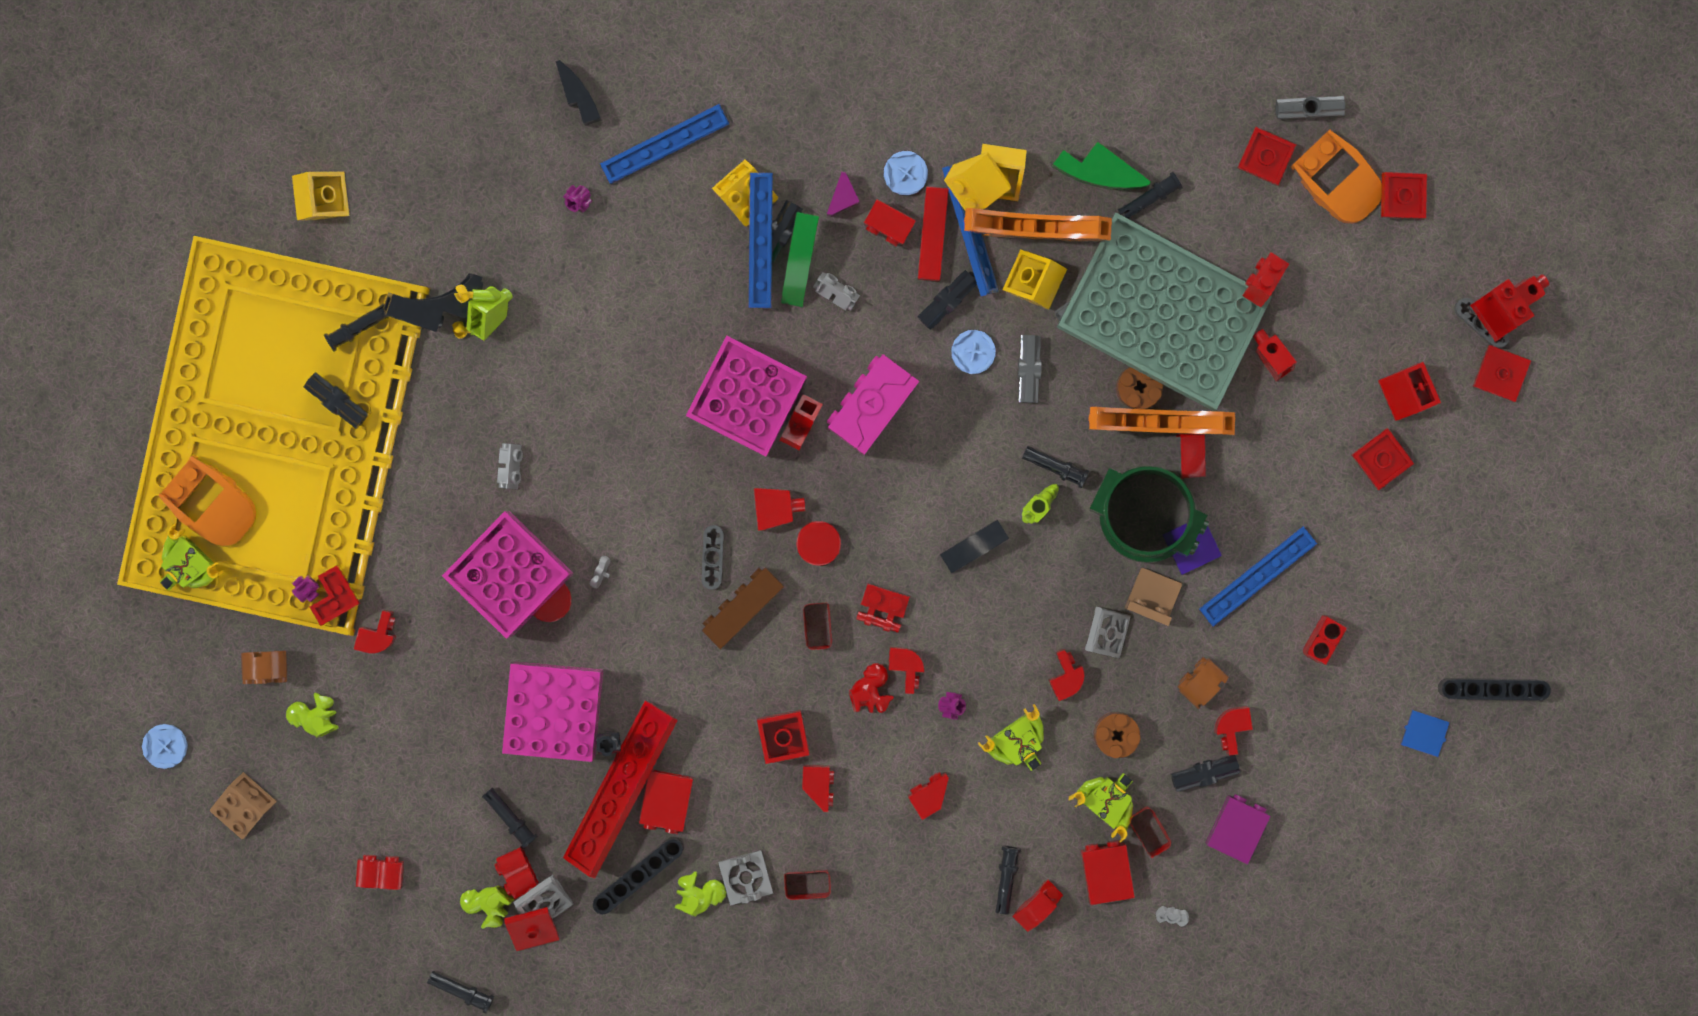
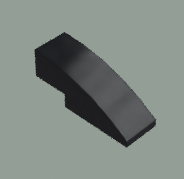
(578, 94)
(974, 546)

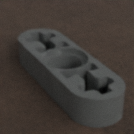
(1464, 316)
(718, 574)

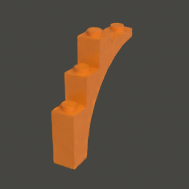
(1038, 226)
(1162, 421)

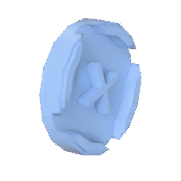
(905, 173)
(973, 351)
(164, 746)

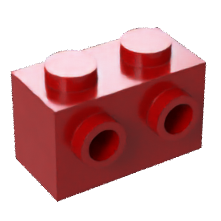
(889, 223)
(1265, 279)

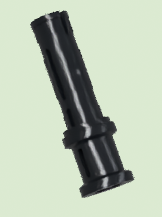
(1159, 191)
(349, 331)
(1064, 470)
(516, 826)
(1008, 869)
(471, 996)

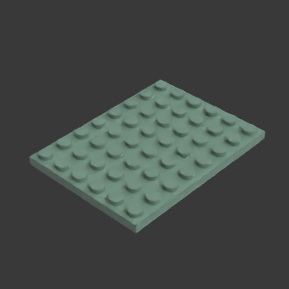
(1163, 312)

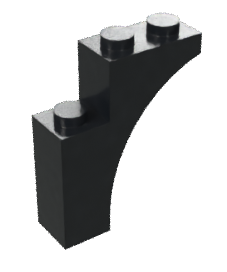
(428, 311)

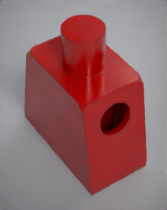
(1532, 288)
(1277, 363)
(775, 507)

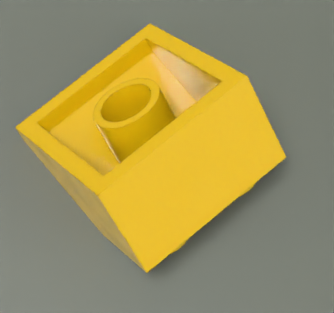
(1012, 165)
(977, 182)
(320, 195)
(1035, 279)

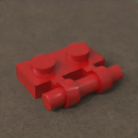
(885, 601)

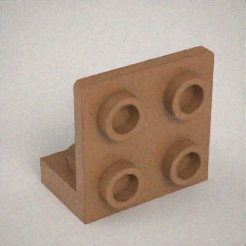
(1153, 596)
(242, 805)

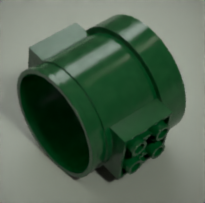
(1184, 545)

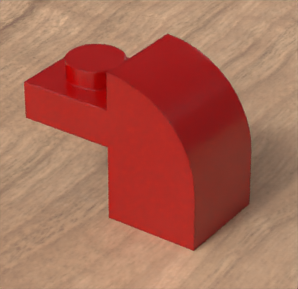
(801, 422)
(376, 640)
(906, 660)
(1069, 681)
(1228, 723)
(1038, 907)

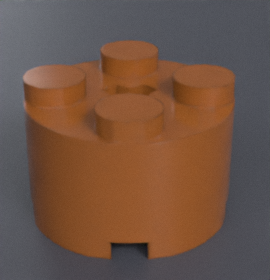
(1134, 399)
(264, 667)
(1202, 683)
(1104, 732)

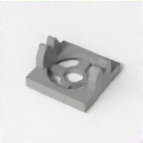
(1118, 632)
(548, 884)
(735, 897)

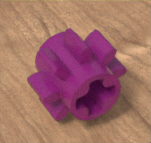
(577, 198)
(305, 588)
(951, 705)

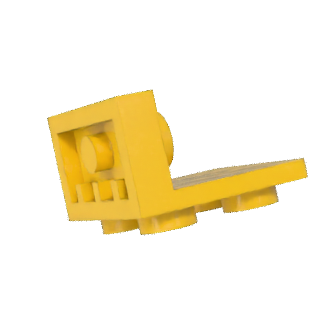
(735, 191)

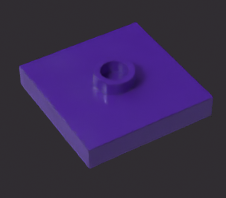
(1205, 552)

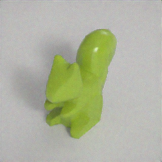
(1039, 504)
(313, 721)
(698, 900)
(490, 901)

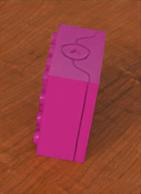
(746, 396)
(872, 403)
(507, 574)
(552, 711)

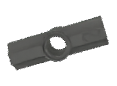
(1323, 107)
(1029, 369)

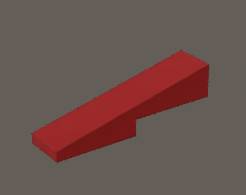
(932, 233)

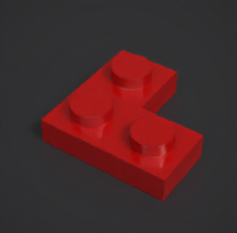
(340, 597)

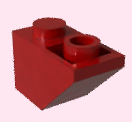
(816, 784)
(929, 798)

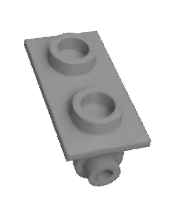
(845, 295)
(511, 456)

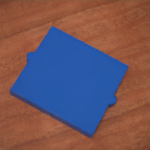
(1425, 733)

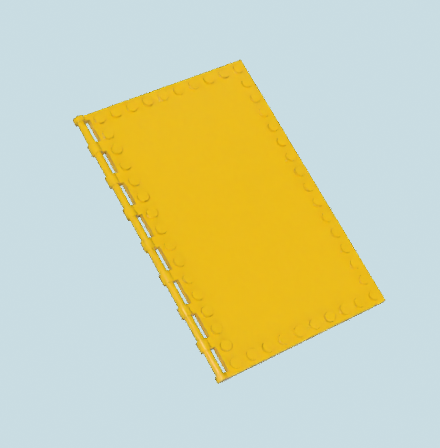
(237, 401)

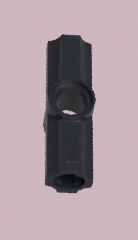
(783, 227)
(947, 300)
(336, 400)
(608, 743)
(1205, 773)

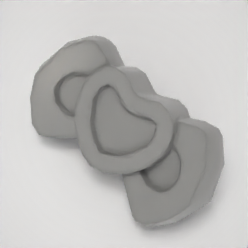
(600, 572)
(1172, 915)

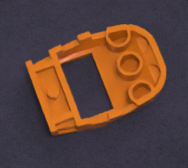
(1354, 195)
(226, 517)

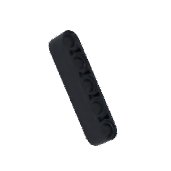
(1504, 691)
(633, 885)

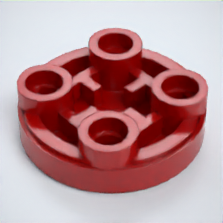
(818, 543)
(556, 606)

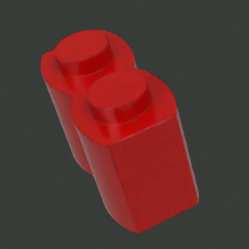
(517, 872)
(379, 873)

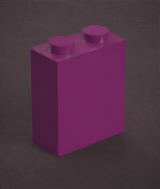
(1238, 828)

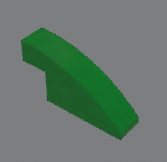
(1101, 170)
(799, 259)

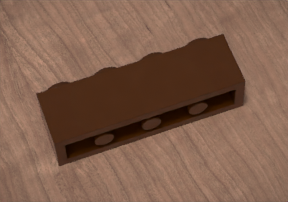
(742, 608)

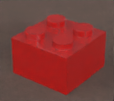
(783, 736)

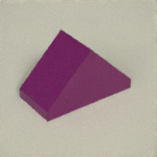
(843, 197)

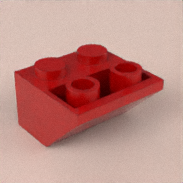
(1409, 391)

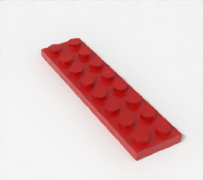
(620, 789)

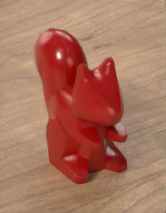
(865, 690)

